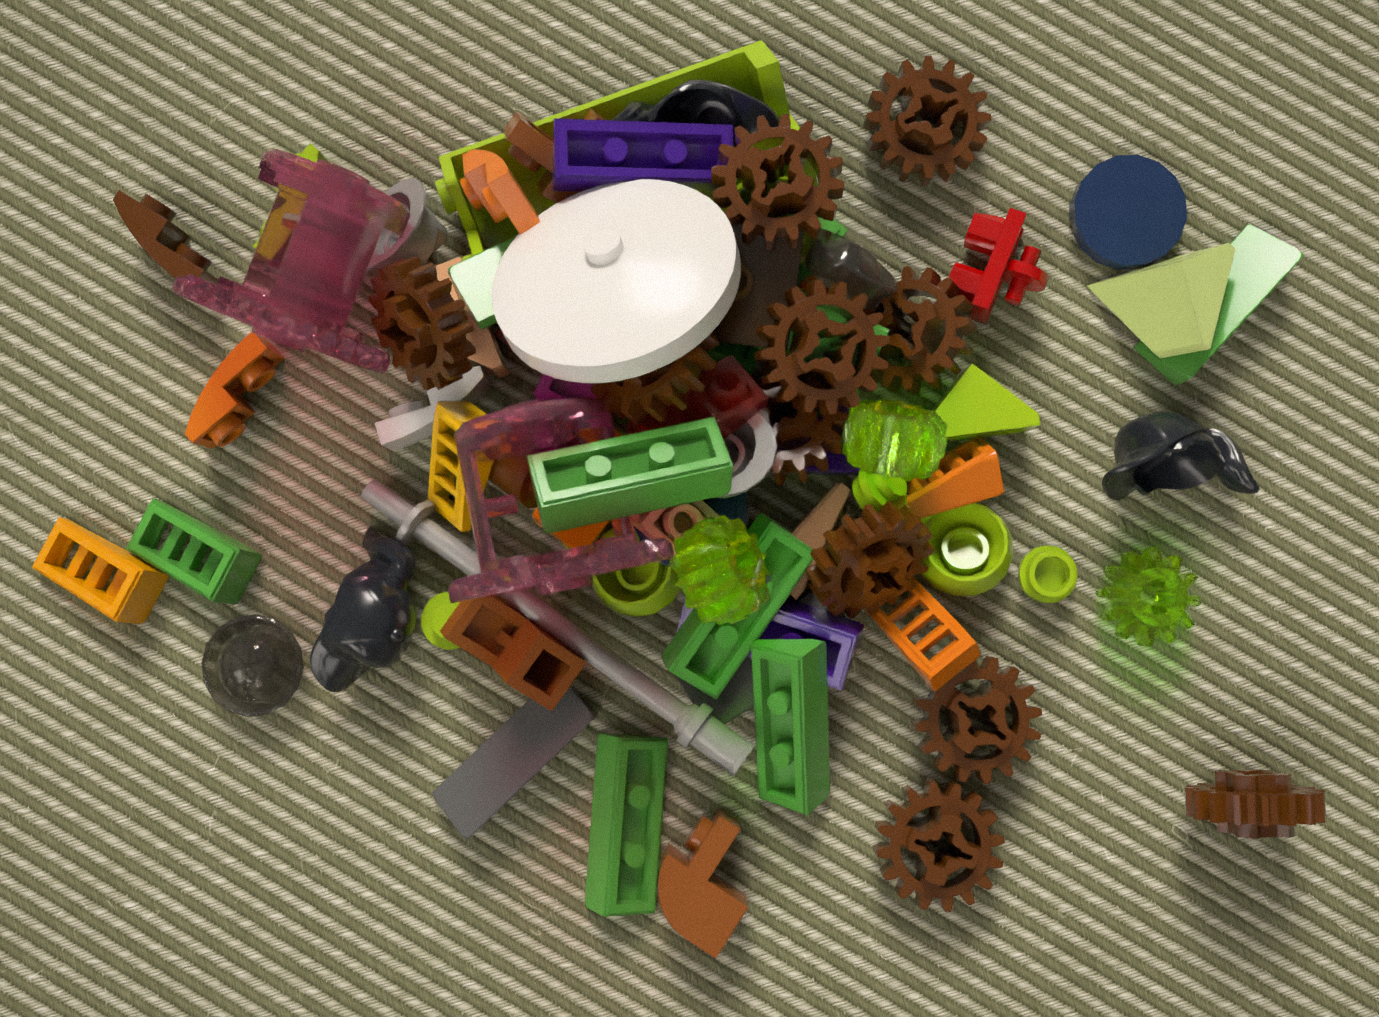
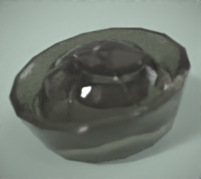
(844, 260)
(252, 665)

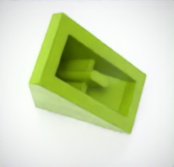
(983, 408)

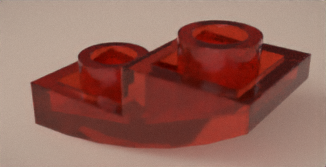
(728, 396)

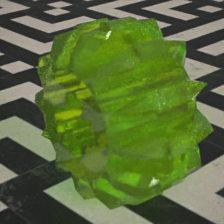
(894, 439)
(721, 570)
(1156, 576)

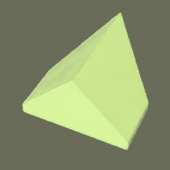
(1171, 302)

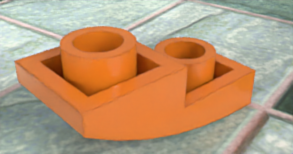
(493, 186)
(221, 407)

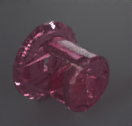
(308, 260)
(530, 430)

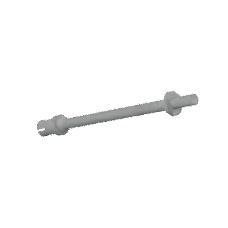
(691, 722)

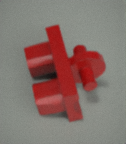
(999, 240)

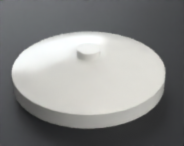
(617, 281)

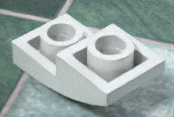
(414, 422)

